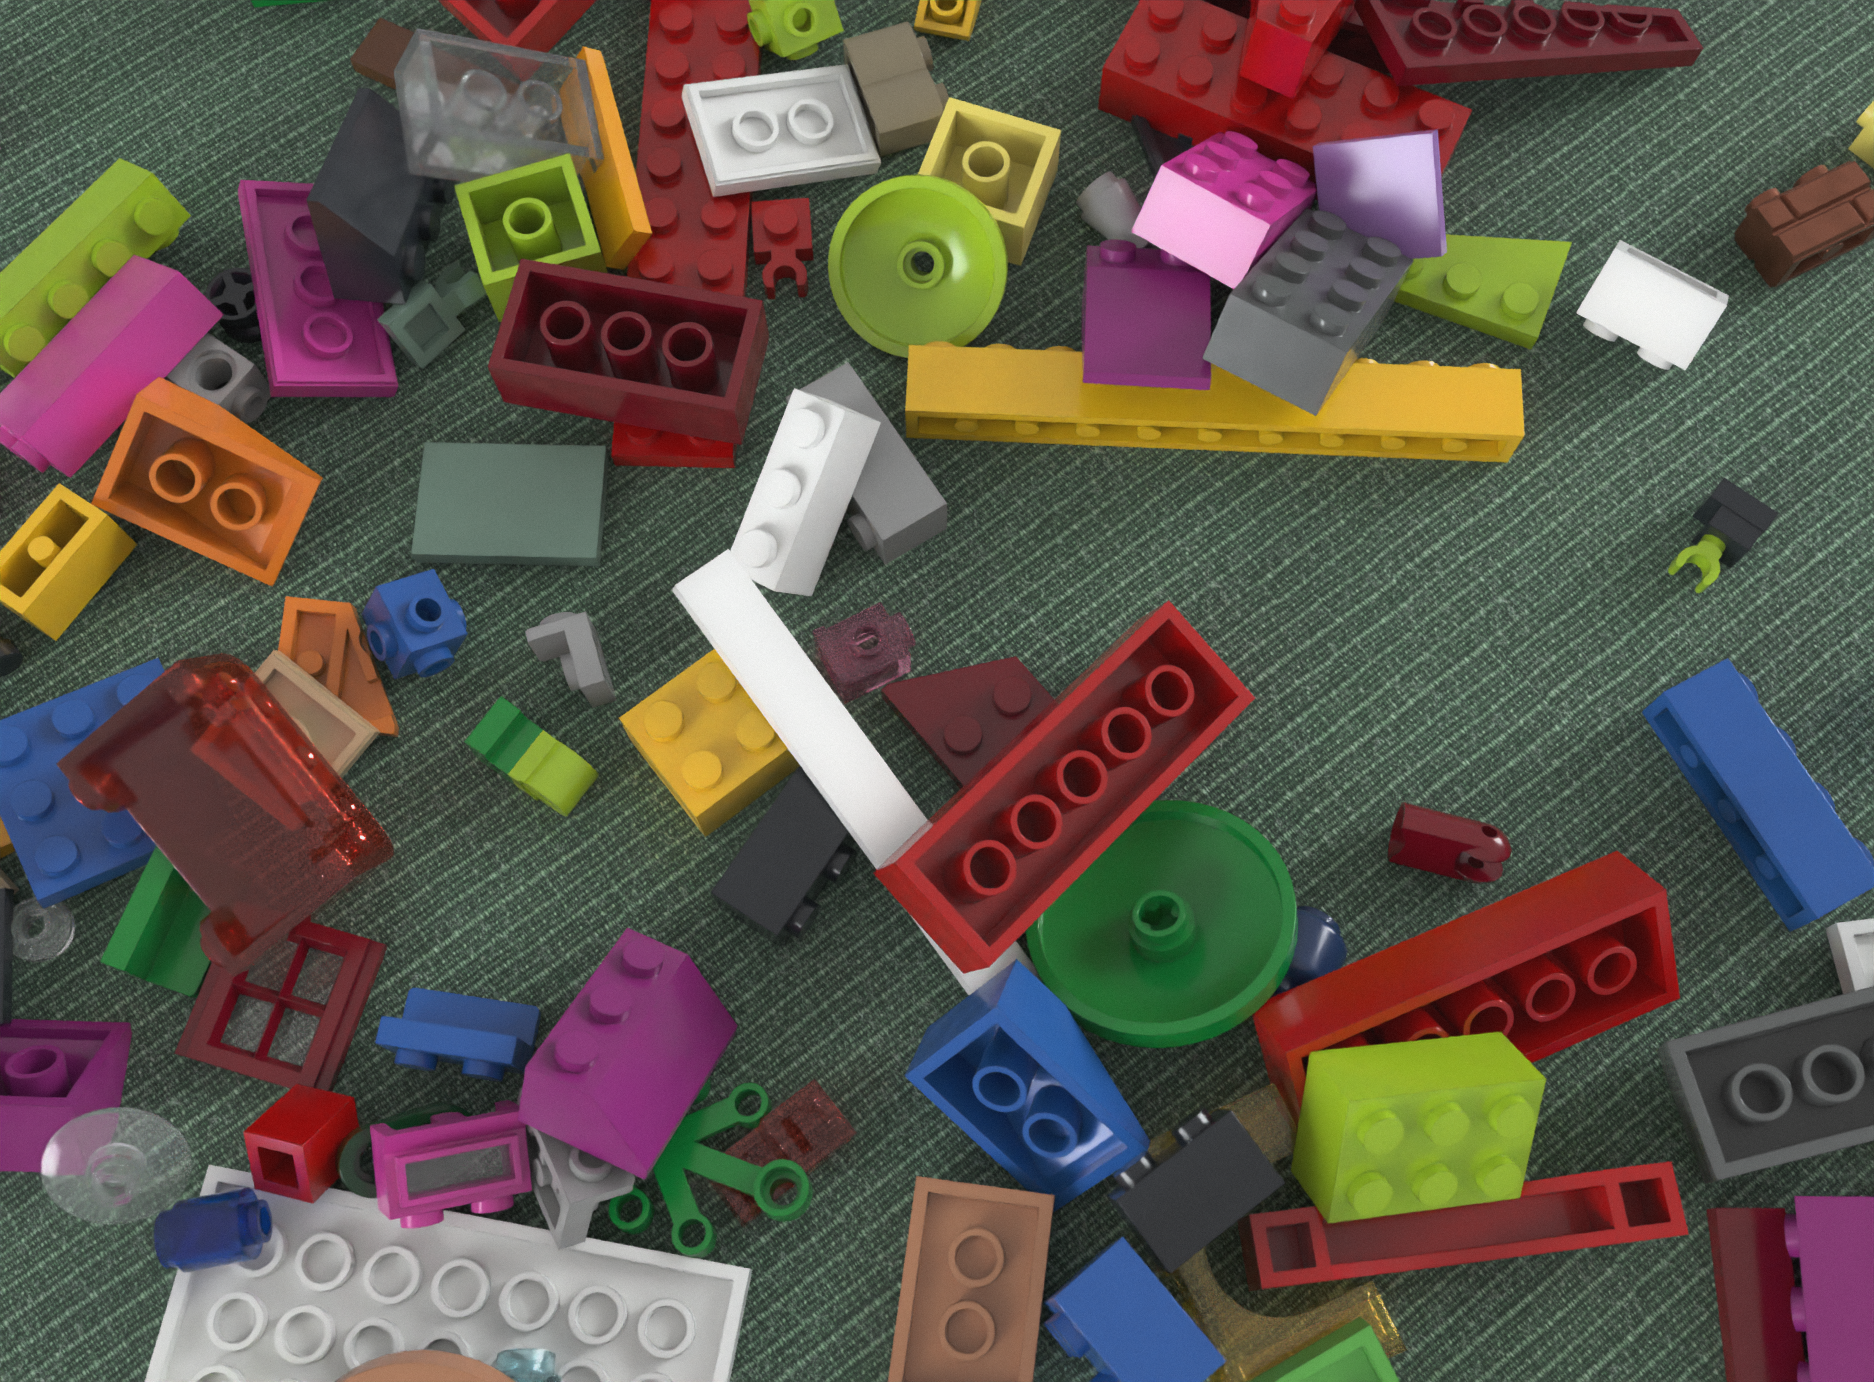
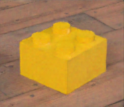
(708, 742)

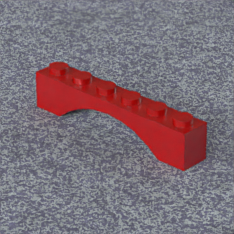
(1547, 1218)

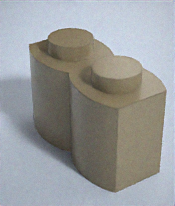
(896, 86)

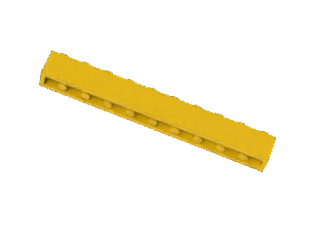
(1372, 413)

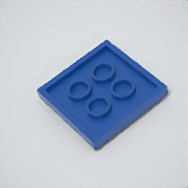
(54, 835)

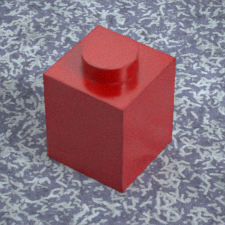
(297, 1142)

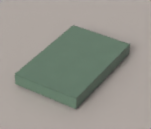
(511, 504)

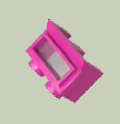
(450, 1165)

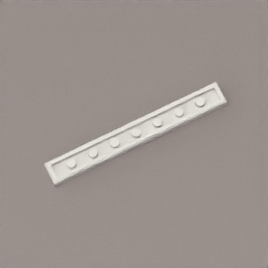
(811, 722)

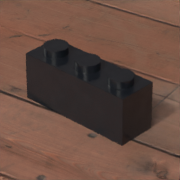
(787, 864)

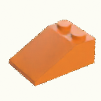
(206, 481)

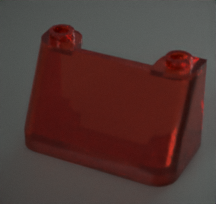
(231, 803)

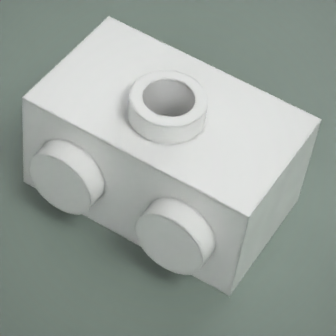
(1651, 307)

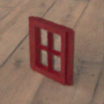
(288, 1012)

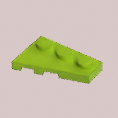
(1489, 284)

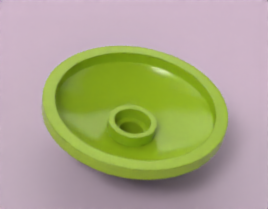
(876, 270)

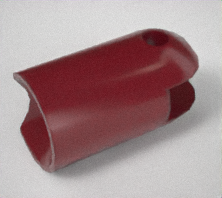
(1447, 844)

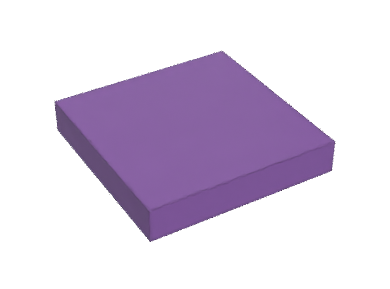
(1386, 189)

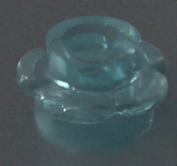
(528, 1365)

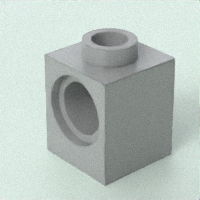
(215, 363)

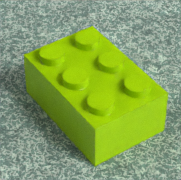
(1416, 1125)

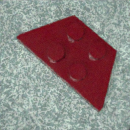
(968, 712)

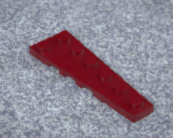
(1482, 42)

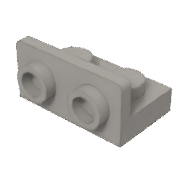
(570, 1184)

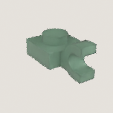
(429, 317)

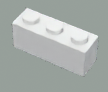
(803, 493)

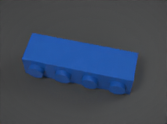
(1761, 794)

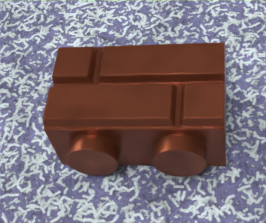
(1809, 223)

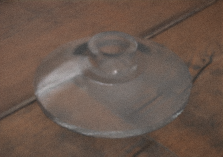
(122, 1145)

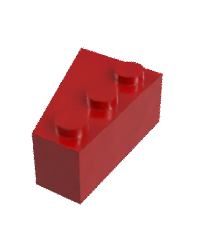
(1289, 39)

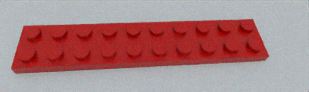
(694, 236)

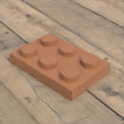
(971, 1284)

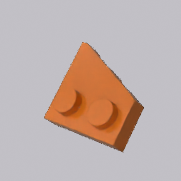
(334, 650)

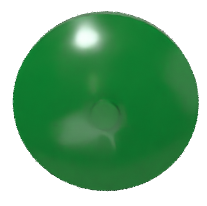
(1170, 929)

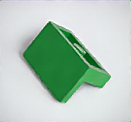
(161, 931)

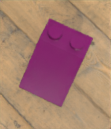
(1144, 318)

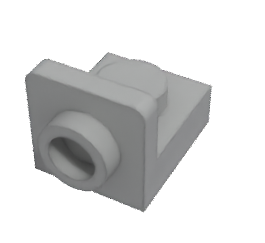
(580, 652)

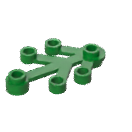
(686, 1153)

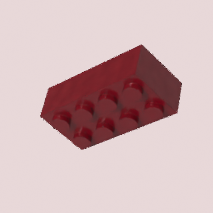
(630, 351)

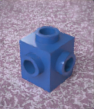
(414, 625)

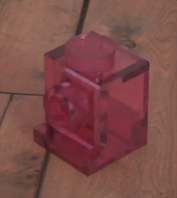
(863, 670)

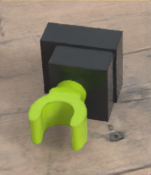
(1730, 529)

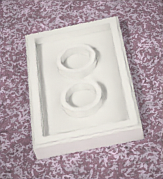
(780, 129)

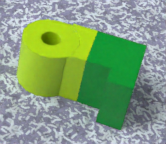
(531, 758)

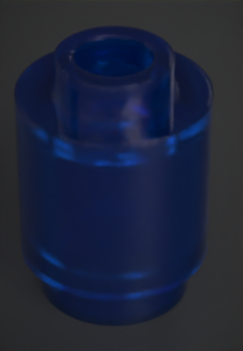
(213, 1230)

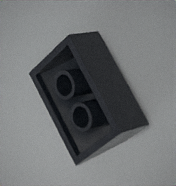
(370, 210)

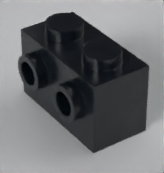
(1193, 1186)

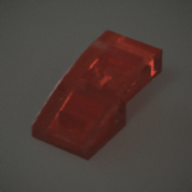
(800, 1130)

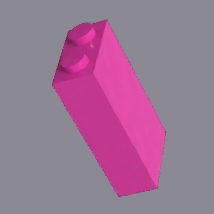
(99, 362)

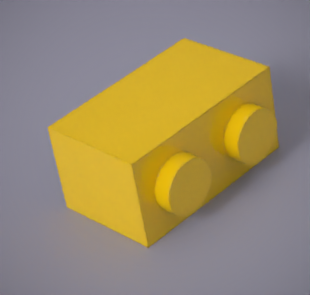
(60, 561)

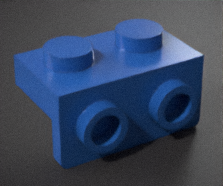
(461, 1030)

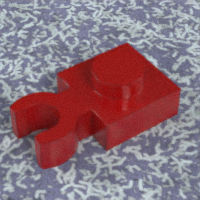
(782, 241)

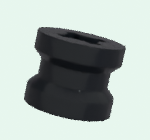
(230, 294)

